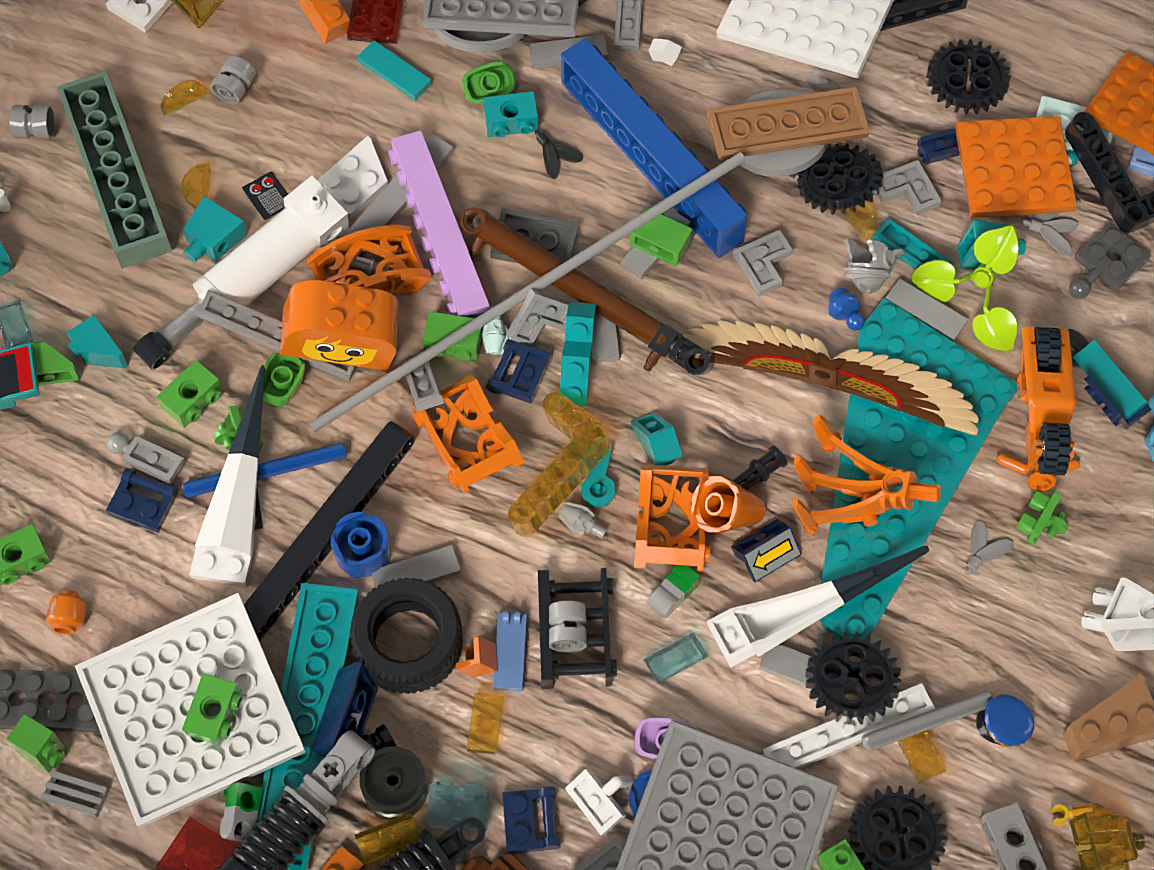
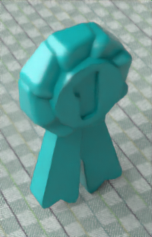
(598, 488)

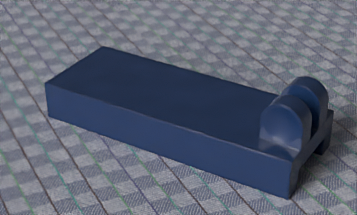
(938, 146)

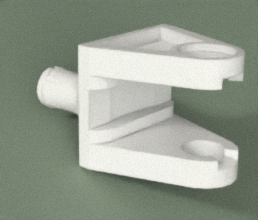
(1127, 617)

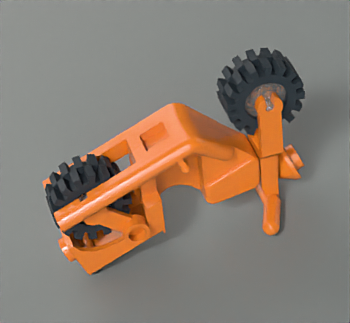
(1049, 388)

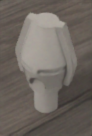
(581, 520)

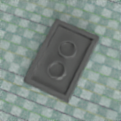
(550, 233)

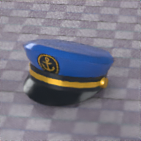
(1006, 721)

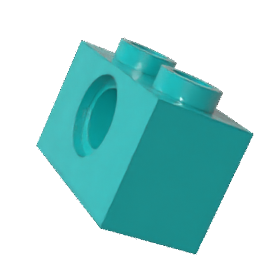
(519, 105)

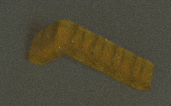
(563, 465)

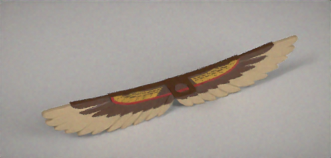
(856, 373)

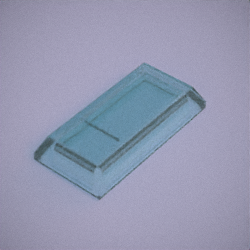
(14, 325)
(675, 658)

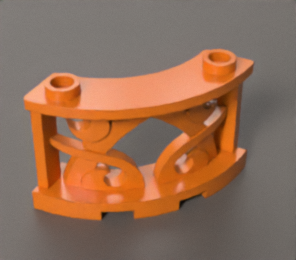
(380, 241)
(497, 456)
(663, 552)

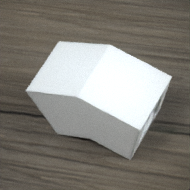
(664, 51)

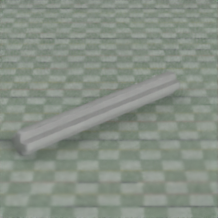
(926, 721)

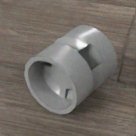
(233, 79)
(34, 121)
(567, 628)

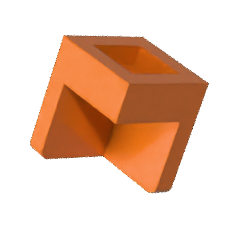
(480, 658)

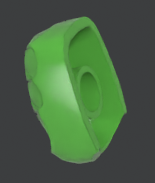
(488, 81)
(282, 379)

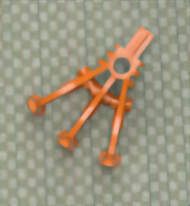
(875, 494)

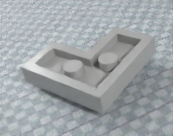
(913, 183)
(757, 260)
(534, 313)

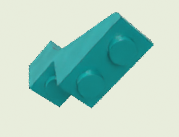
(577, 351)

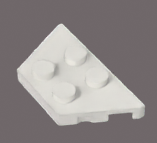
(356, 178)

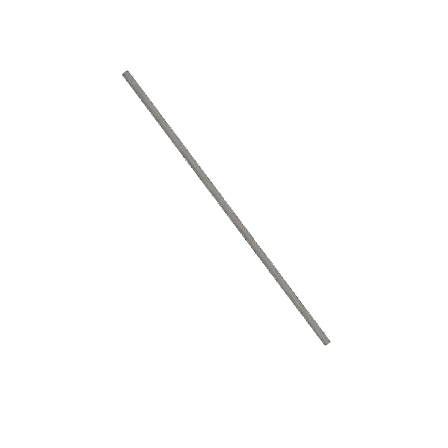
(521, 295)

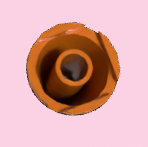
(725, 505)

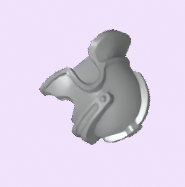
(870, 266)

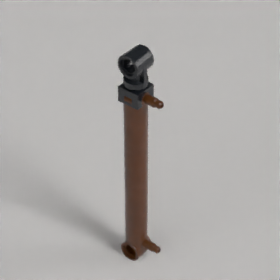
(658, 336)

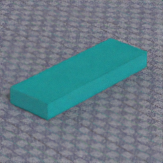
(394, 70)
(915, 250)
(1110, 380)

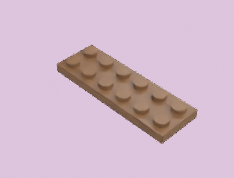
(788, 123)

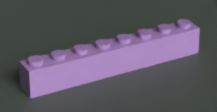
(438, 225)

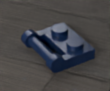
(526, 375)
(139, 508)
(520, 820)

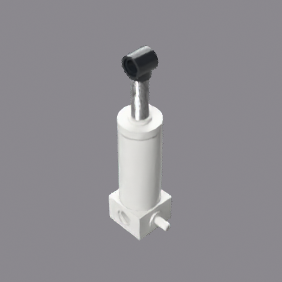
(306, 223)

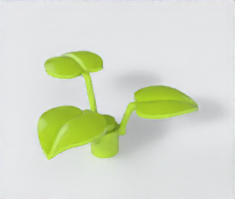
(998, 254)

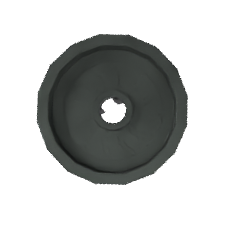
(391, 766)

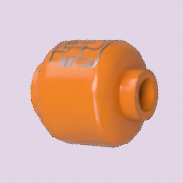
(66, 612)

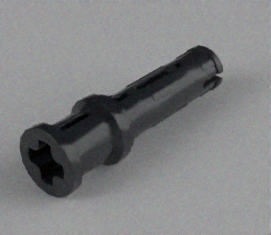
(759, 468)

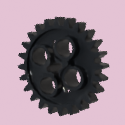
(946, 75)
(841, 179)
(832, 691)
(871, 837)

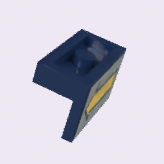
(767, 549)

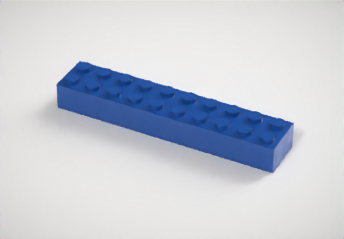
(651, 146)

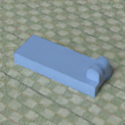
(510, 651)

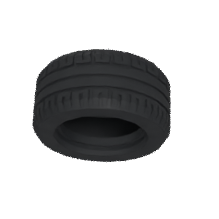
(399, 597)

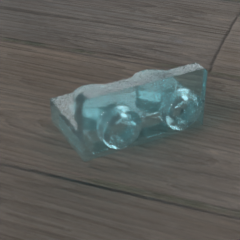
(453, 803)

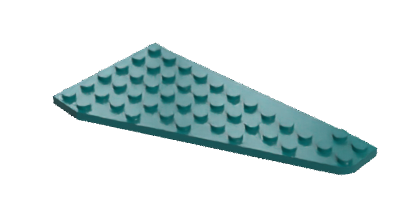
(907, 443)

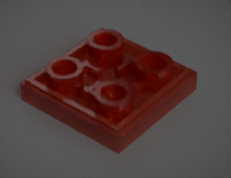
(375, 21)
(196, 849)

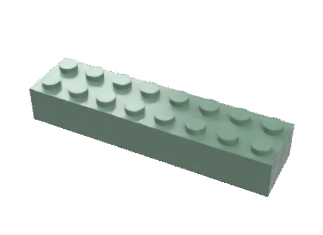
(114, 170)

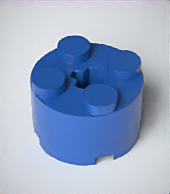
(364, 559)

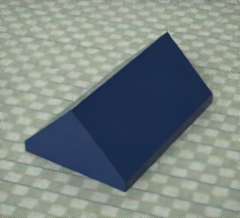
(346, 707)

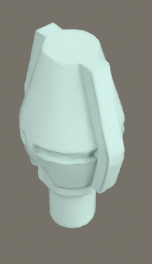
(494, 336)

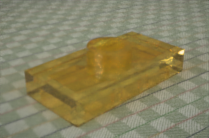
(485, 723)
(922, 756)
(386, 838)

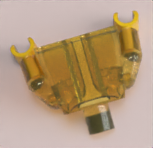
(1101, 836)

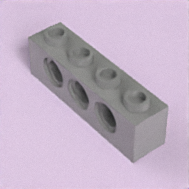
(1015, 821)

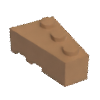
(1113, 723)

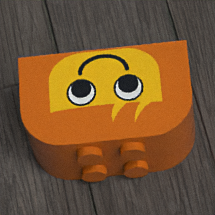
(340, 324)

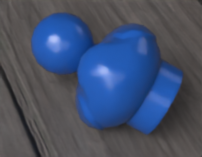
(846, 307)

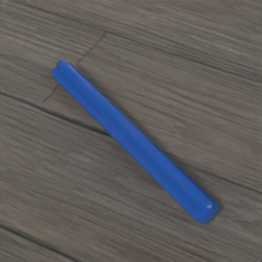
(273, 468)

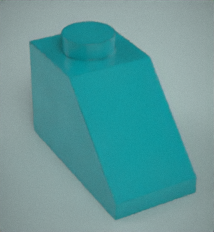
(95, 345)
(657, 438)

